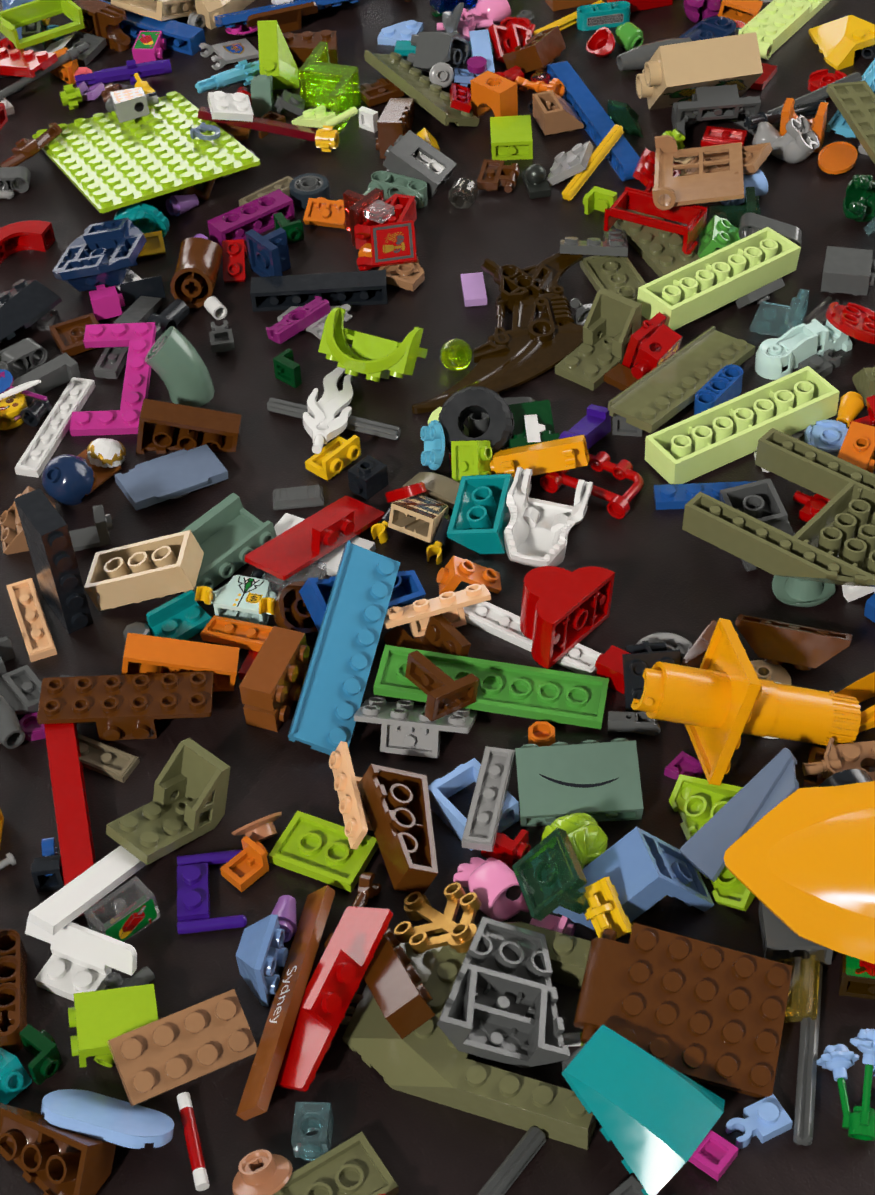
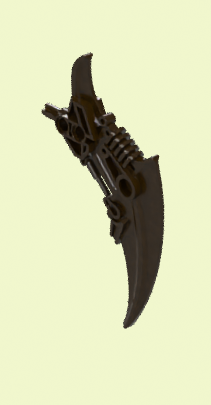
(540, 331)

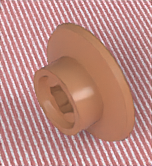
(259, 829)
(261, 1174)

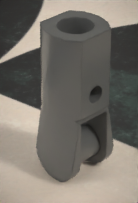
(632, 723)

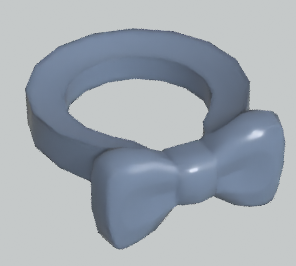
(202, 128)

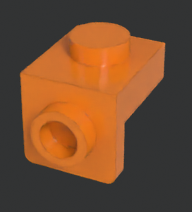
(246, 865)

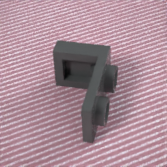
(95, 535)

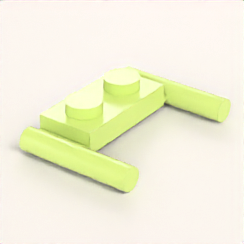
(319, 117)

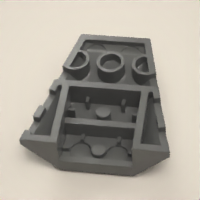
(505, 999)

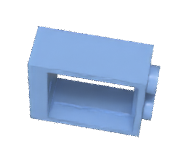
(455, 781)

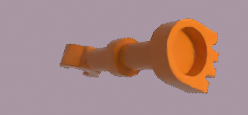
(540, 86)

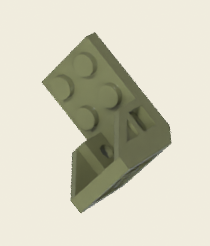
(604, 339)
(185, 805)

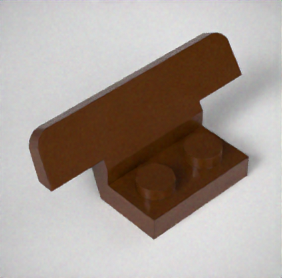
(288, 18)
(439, 638)

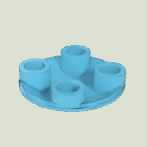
(433, 445)

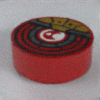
(540, 76)

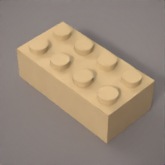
(144, 570)

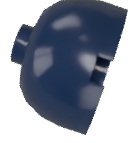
(67, 479)

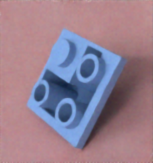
(261, 956)

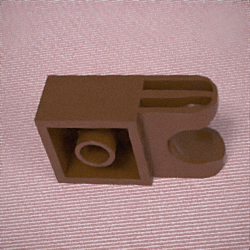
(103, 21)

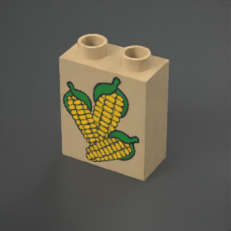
(682, 67)

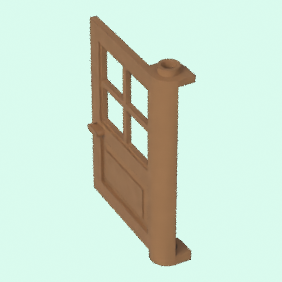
(696, 188)

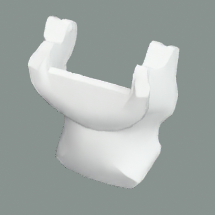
(540, 527)

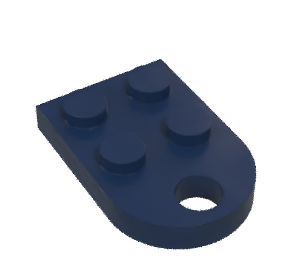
(711, 28)

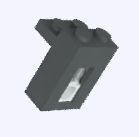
(419, 160)

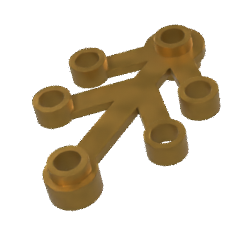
(457, 935)

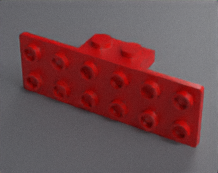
(314, 537)
(331, 992)

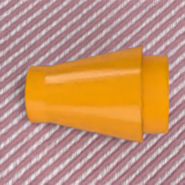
(849, 407)

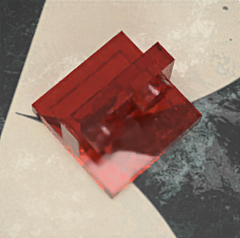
(354, 208)

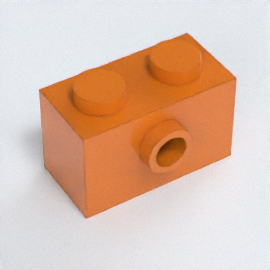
(740, 9)
(859, 446)

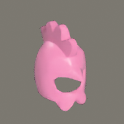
(491, 9)
(490, 882)

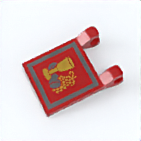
(390, 244)

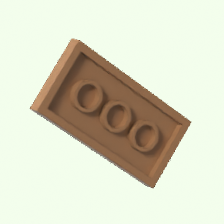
(752, 159)
(182, 1047)

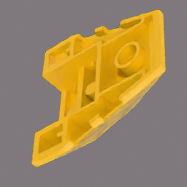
(842, 38)

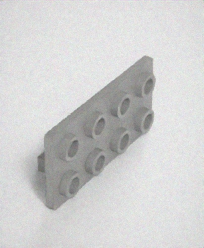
(408, 730)

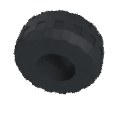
(473, 400)

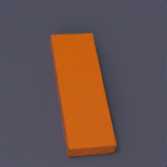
(235, 633)

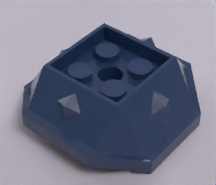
(101, 255)

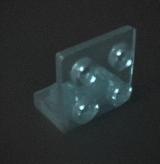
(777, 319)

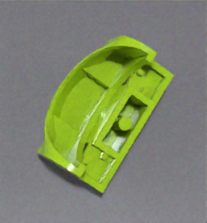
(369, 353)

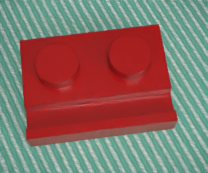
(720, 135)

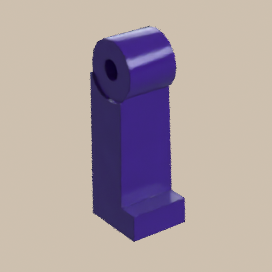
(594, 425)

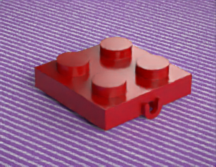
(640, 337)

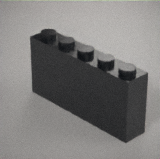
(54, 560)

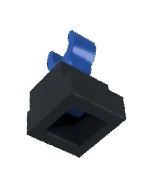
(47, 870)

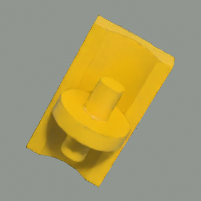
(606, 909)

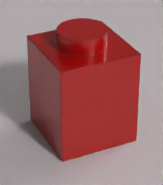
(611, 666)

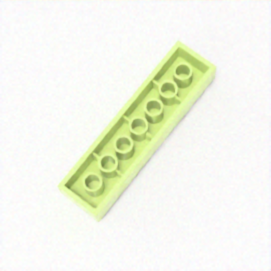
(719, 278)
(737, 425)

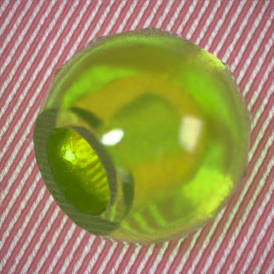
(456, 354)

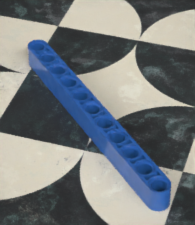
(595, 119)

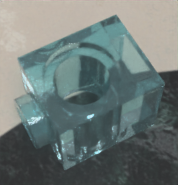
(307, 1118)

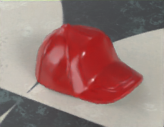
(601, 42)

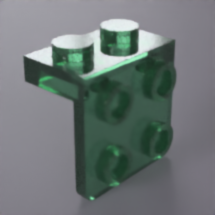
(734, 213)

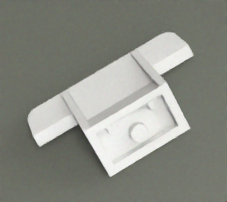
(80, 959)

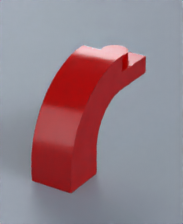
(25, 236)

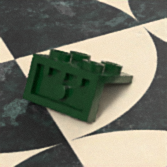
(544, 415)

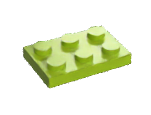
(322, 851)

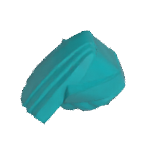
(144, 217)

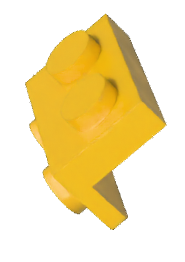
(334, 457)

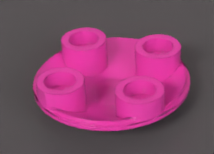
(241, 29)

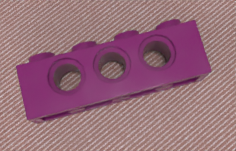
(252, 215)

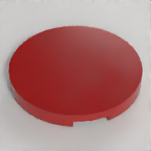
(853, 320)

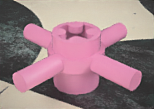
(468, 23)

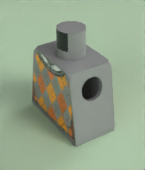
(132, 103)

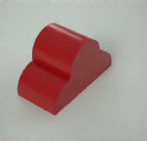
(563, 608)

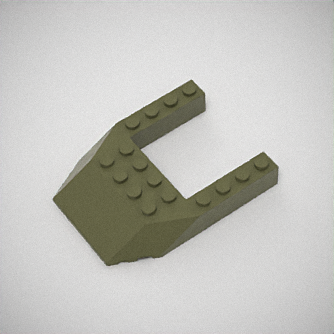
(829, 548)
(434, 1069)

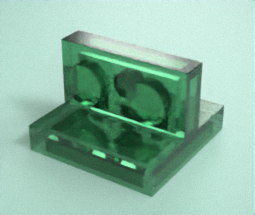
(552, 877)

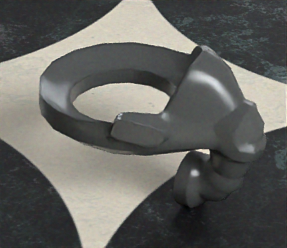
(582, 311)

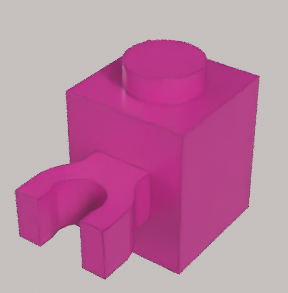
(106, 302)

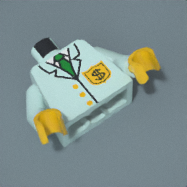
(241, 598)

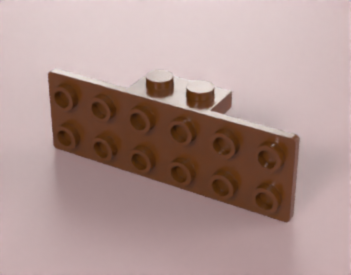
(127, 703)

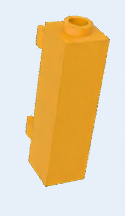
(542, 457)

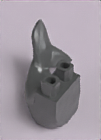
(441, 46)

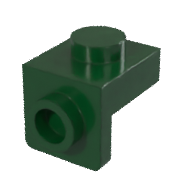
(44, 1049)

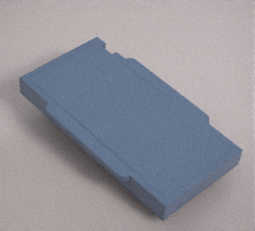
(171, 476)

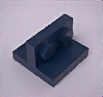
(268, 253)

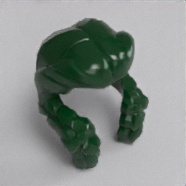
(860, 198)

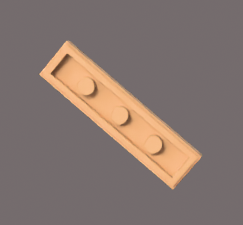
(31, 620)

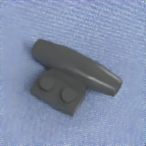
(636, 57)
(18, 695)

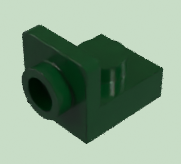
(294, 229)
(286, 369)

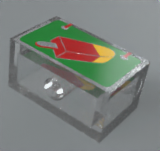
(124, 911)

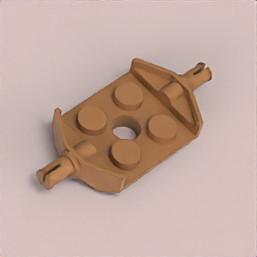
(843, 757)

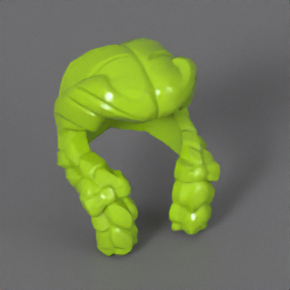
(584, 834)

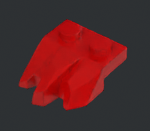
(506, 39)

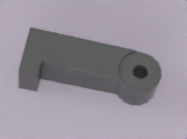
(51, 375)

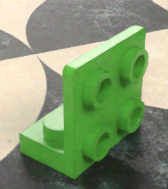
(716, 235)

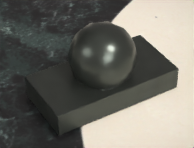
(536, 182)

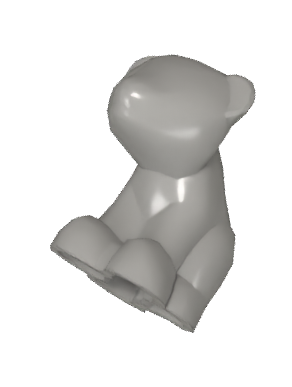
(794, 145)

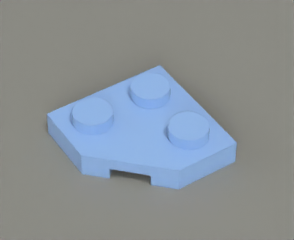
(400, 31)

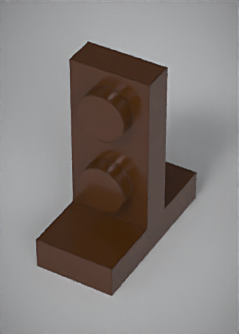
(442, 692)

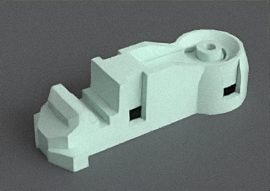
(797, 346)

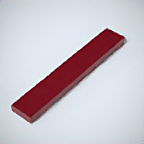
(265, 125)

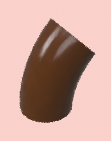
(196, 271)

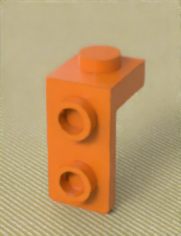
(469, 572)

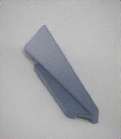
(739, 814)

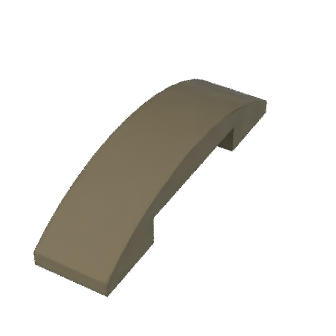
(437, 487)

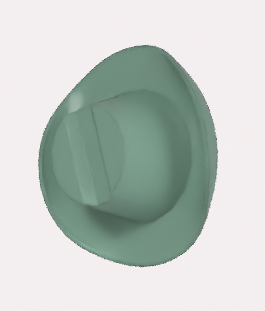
(801, 592)

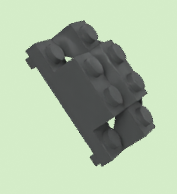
(715, 104)

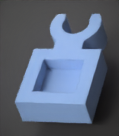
(762, 1119)

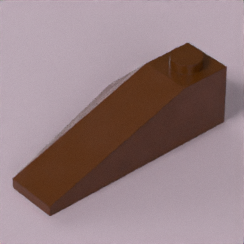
(54, 1157)

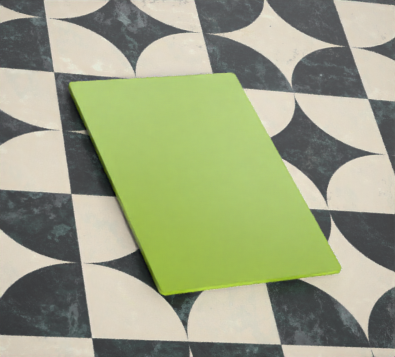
(143, 156)

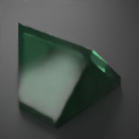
(624, 116)

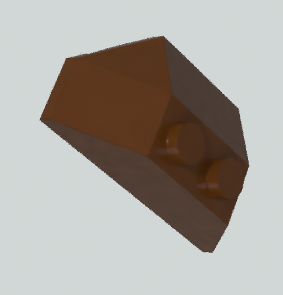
(790, 642)

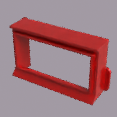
(642, 201)

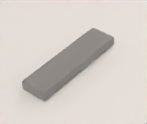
(488, 799)

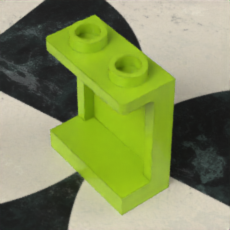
(511, 137)
(107, 1015)

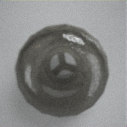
(463, 193)

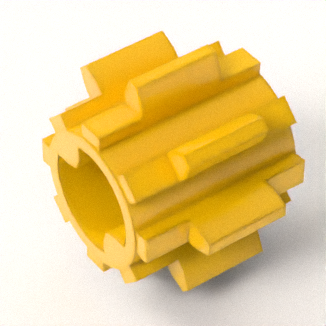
(327, 138)

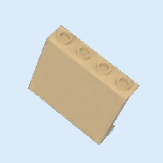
(159, 9)

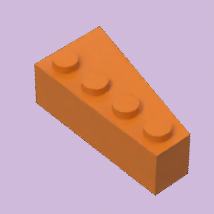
(166, 655)

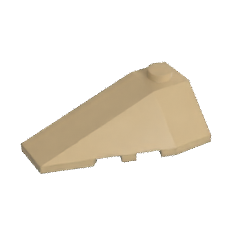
(212, 8)

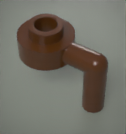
(204, 195)

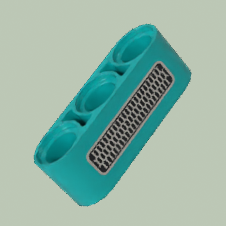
(602, 15)

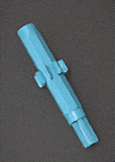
(241, 73)

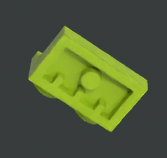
(470, 458)

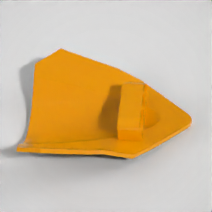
(816, 865)

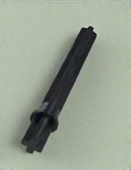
(775, 116)

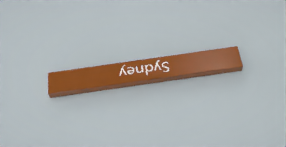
(286, 1005)

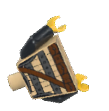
(419, 518)

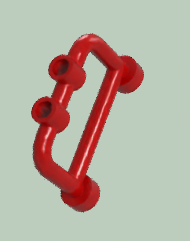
(618, 505)

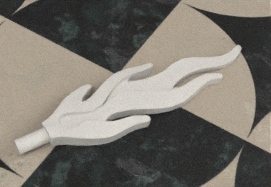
(321, 415)

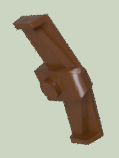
(28, 148)

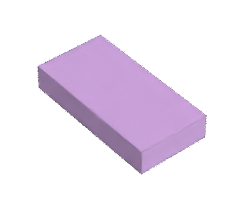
(473, 289)

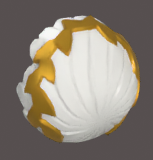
(106, 452)

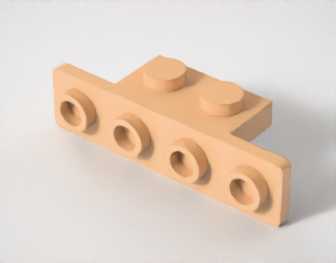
(448, 604)
(351, 803)

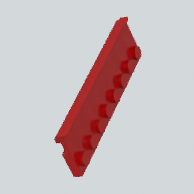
(24, 63)

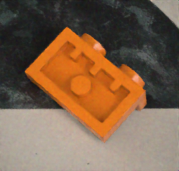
(325, 213)

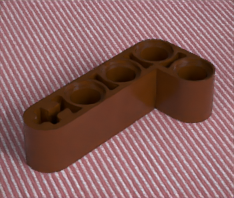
(12, 990)

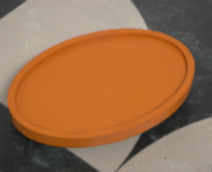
(837, 157)

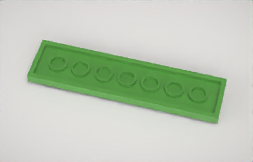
(504, 687)

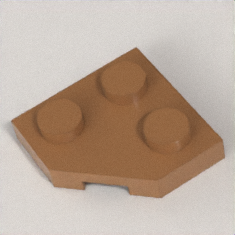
(405, 275)

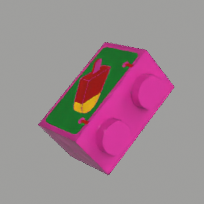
(149, 46)

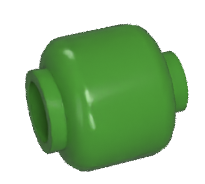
(628, 36)

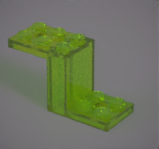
(329, 83)

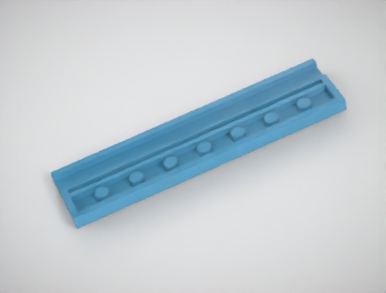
(344, 649)

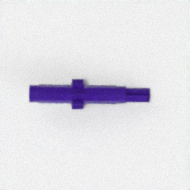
(126, 73)

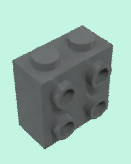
(848, 271)
(782, 943)

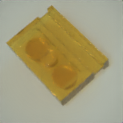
(803, 988)

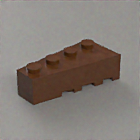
(303, 43)
(181, 427)
(402, 825)

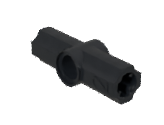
(169, 317)

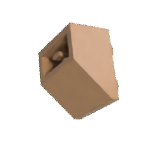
(554, 113)
(11, 528)

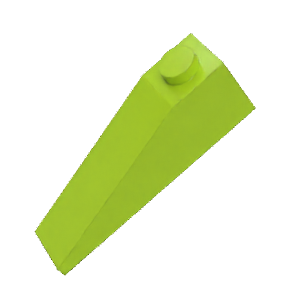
(275, 56)

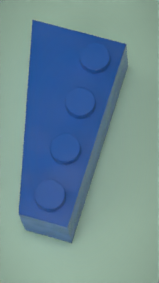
(317, 592)

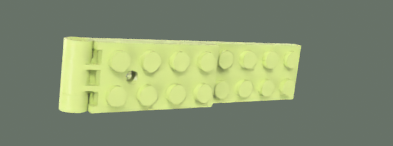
(780, 22)

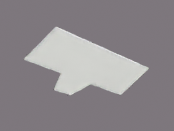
(533, 428)

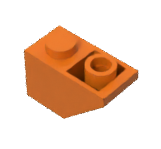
(67, 70)

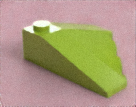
(697, 804)

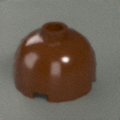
(291, 610)

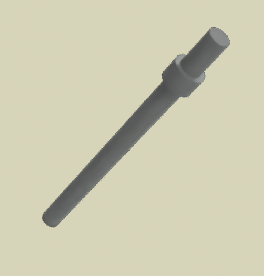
(71, 54)

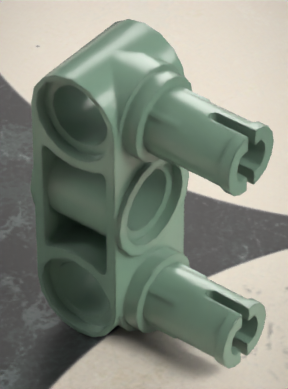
(399, 184)

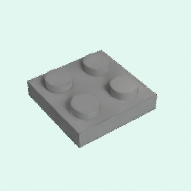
(570, 163)

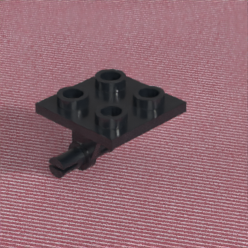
(643, 657)

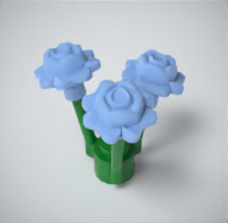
(839, 1059)

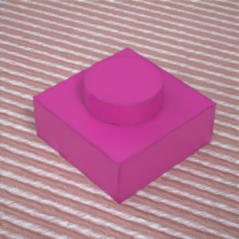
(714, 1155)

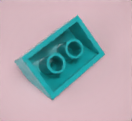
(481, 513)

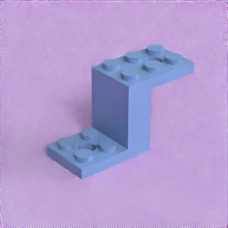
(643, 874)

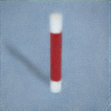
(193, 1141)

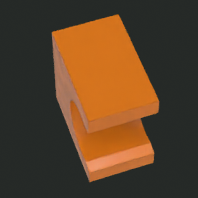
(495, 94)
(817, 124)

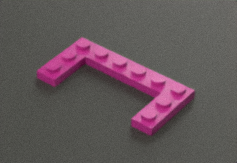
(139, 340)

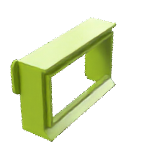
(36, 11)

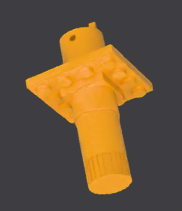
(730, 700)

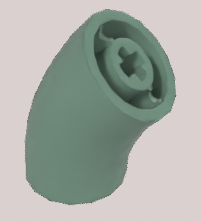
(181, 369)

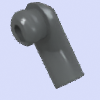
(142, 977)

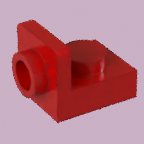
(509, 850)

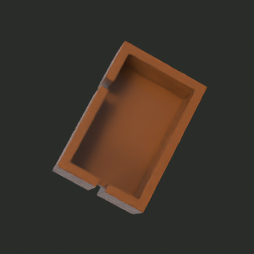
(275, 679)

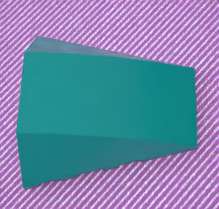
(642, 1105)

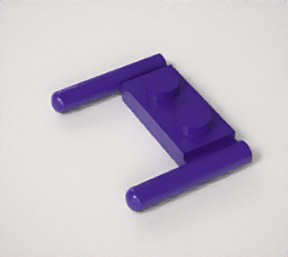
(194, 894)

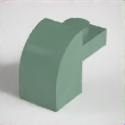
(262, 95)

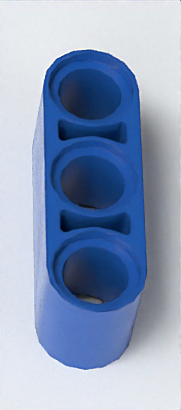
(720, 388)

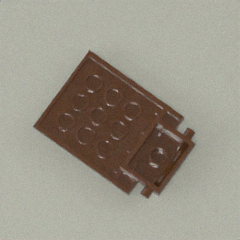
(689, 1005)

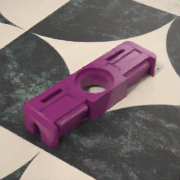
(298, 320)

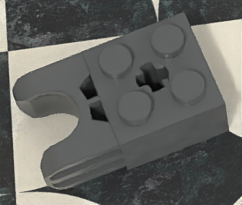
(761, 502)

